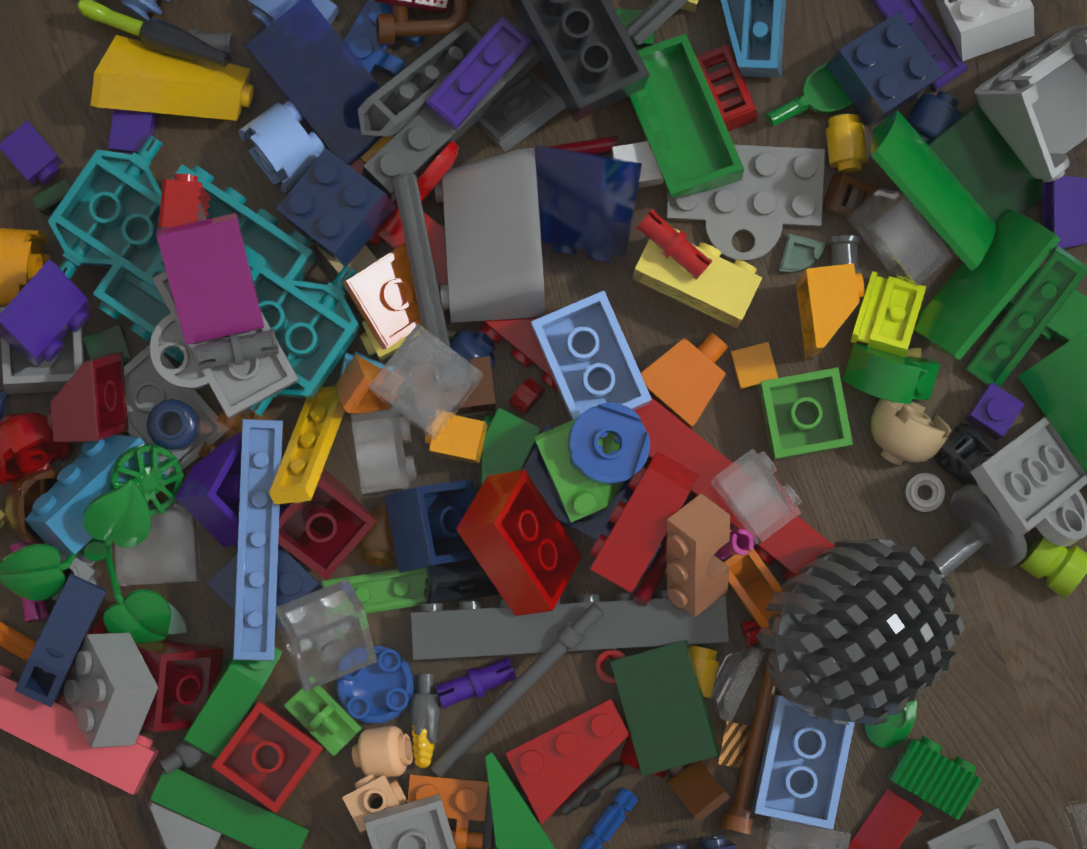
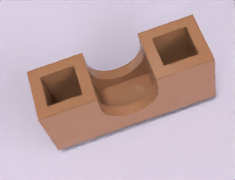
(693, 571)

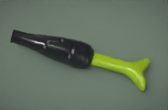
(156, 34)

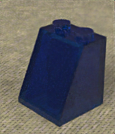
(586, 201)

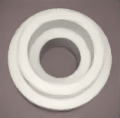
(937, 492)

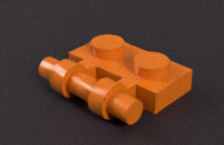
(461, 800)

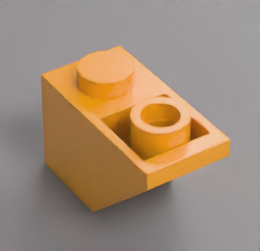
(460, 440)

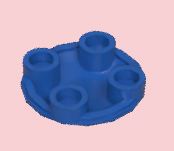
(379, 689)

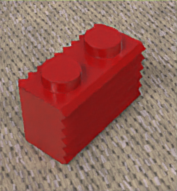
(182, 201)

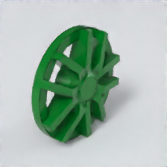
(149, 475)

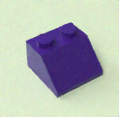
(43, 315)
(213, 491)

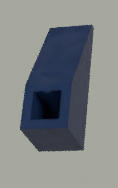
(60, 641)

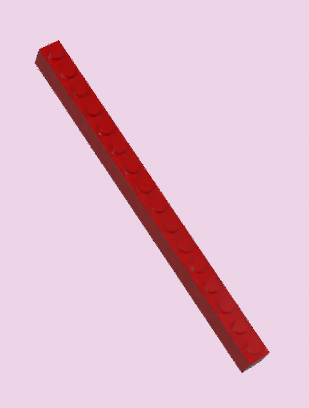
(788, 547)

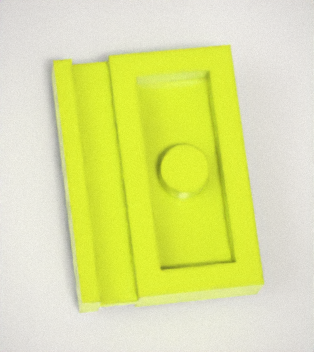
(888, 314)

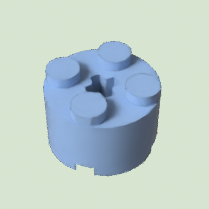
(282, 144)

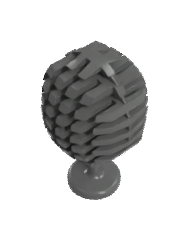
(870, 620)

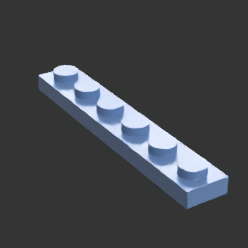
(257, 542)

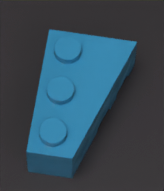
(756, 35)
(60, 511)

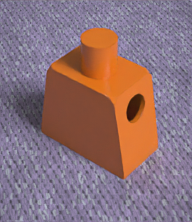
(686, 377)

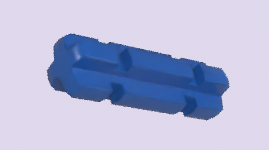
(609, 820)

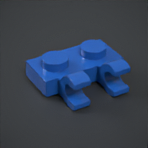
(364, 45)

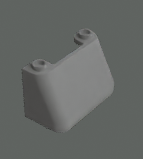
(1042, 102)
(493, 239)

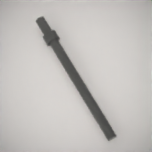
(569, 637)

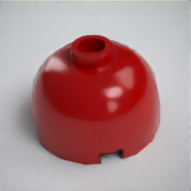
(27, 446)

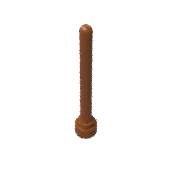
(738, 815)

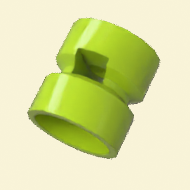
(1060, 565)

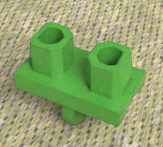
(323, 718)

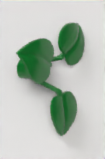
(113, 517)

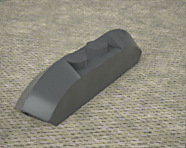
(406, 94)

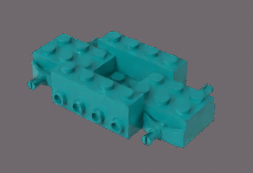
(113, 224)

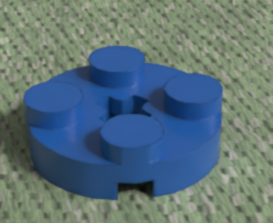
(629, 433)

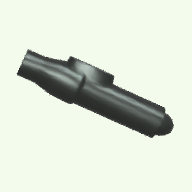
(590, 791)

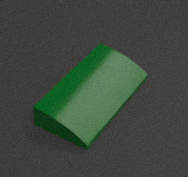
(684, 121)
(933, 189)
(977, 296)
(1060, 391)

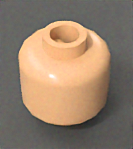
(383, 751)

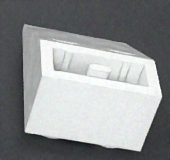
(986, 24)

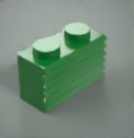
(935, 778)

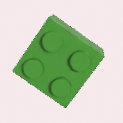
(805, 414)

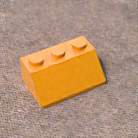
(825, 302)

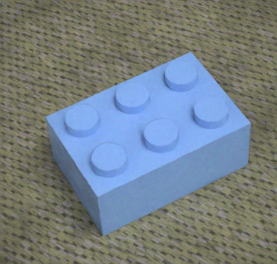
(590, 356)
(801, 767)

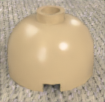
(907, 432)

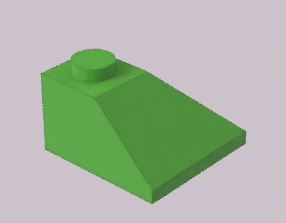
(576, 493)

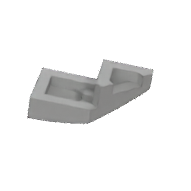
(181, 832)

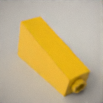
(161, 83)

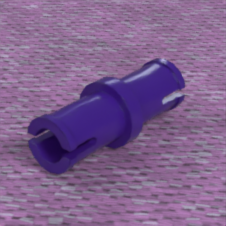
(475, 682)

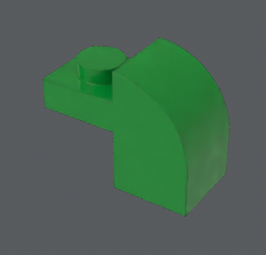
(890, 375)

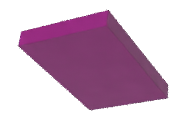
(210, 278)

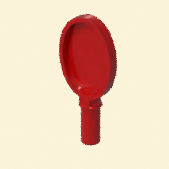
(427, 182)

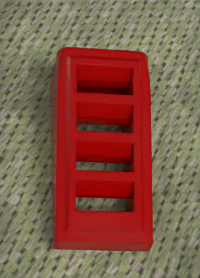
(741, 106)

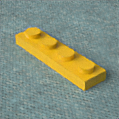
(308, 448)

